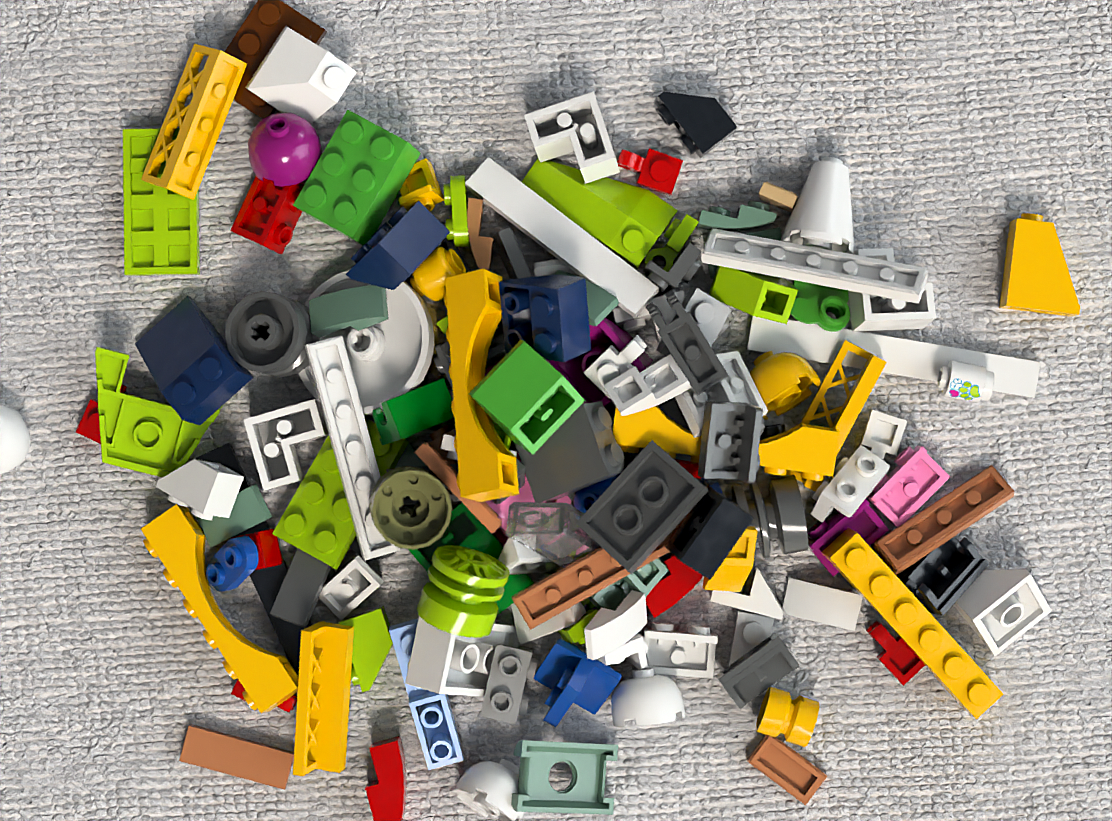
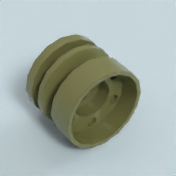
(430, 515)

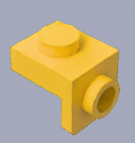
(421, 186)

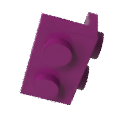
(863, 522)

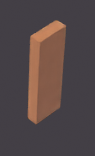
(448, 476)
(237, 756)

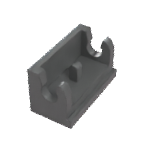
(757, 670)

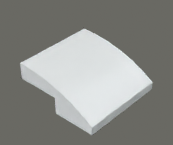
(735, 388)

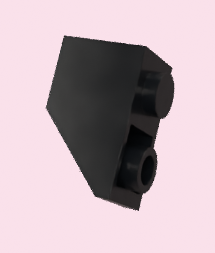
(698, 119)

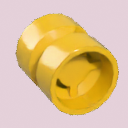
(787, 716)

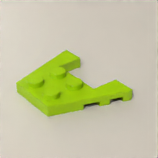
(137, 430)

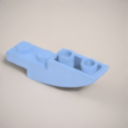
(429, 709)

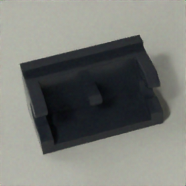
(709, 533)
(945, 574)

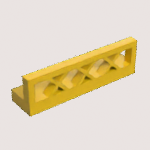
(198, 122)
(854, 402)
(323, 698)

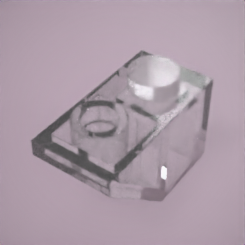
(549, 530)

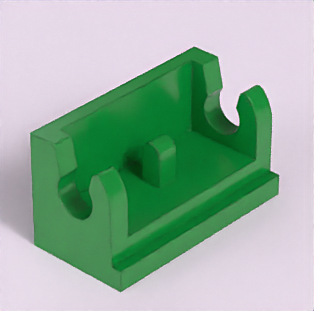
(413, 412)

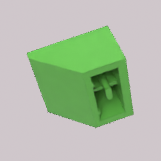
(526, 397)

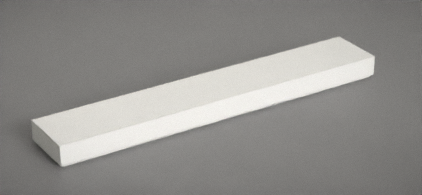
(561, 236)
(815, 265)
(348, 438)

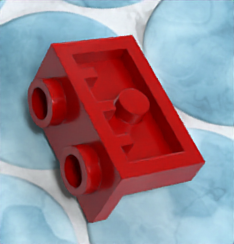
(268, 214)

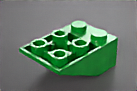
(469, 532)

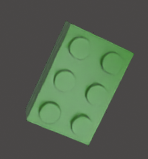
(357, 178)

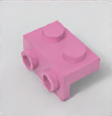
(907, 485)

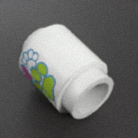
(966, 381)

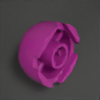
(284, 149)

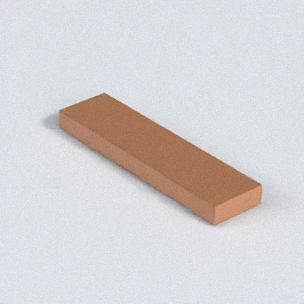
(943, 519)

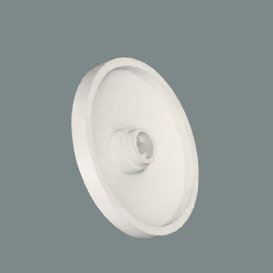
(388, 355)

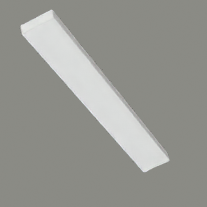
(902, 356)

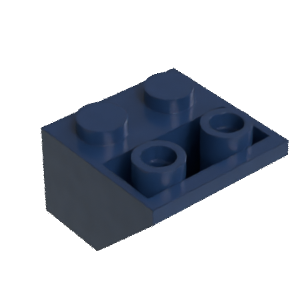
(399, 248)
(547, 315)

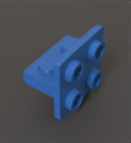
(574, 681)

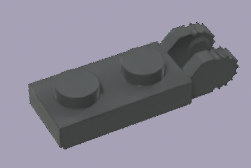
(688, 346)

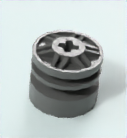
(776, 515)

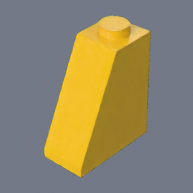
(1036, 270)

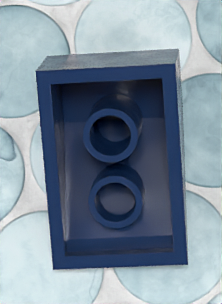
(191, 363)

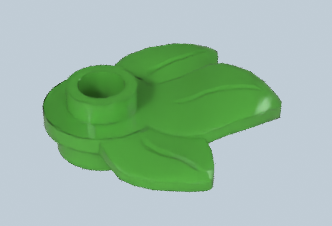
(815, 300)

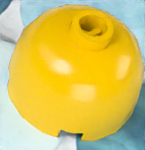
(783, 380)

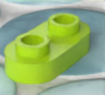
(456, 195)

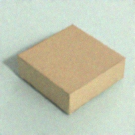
(778, 196)

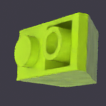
(754, 293)
(370, 645)

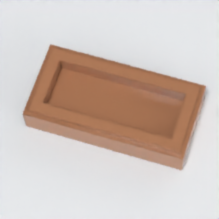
(787, 768)

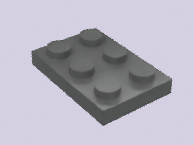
(642, 507)

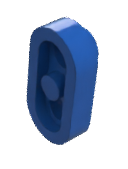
(232, 563)

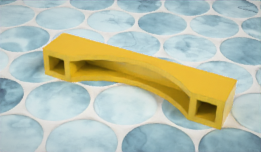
(473, 312)
(800, 449)
(181, 548)
(912, 622)

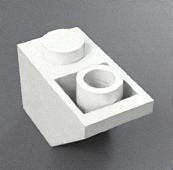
(204, 487)

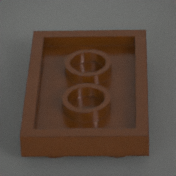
(256, 39)

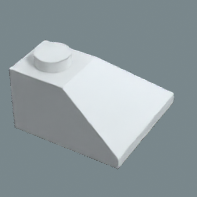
(300, 77)
(1002, 606)

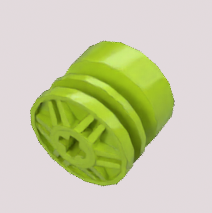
(462, 591)

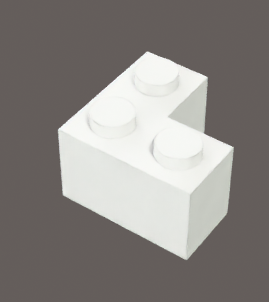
(576, 128)
(883, 313)
(275, 437)

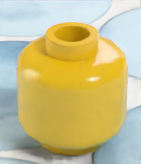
(431, 274)

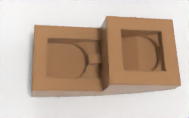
(481, 246)

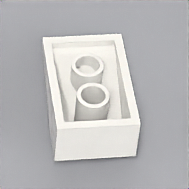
(455, 662)

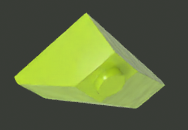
(611, 211)

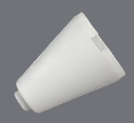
(823, 209)

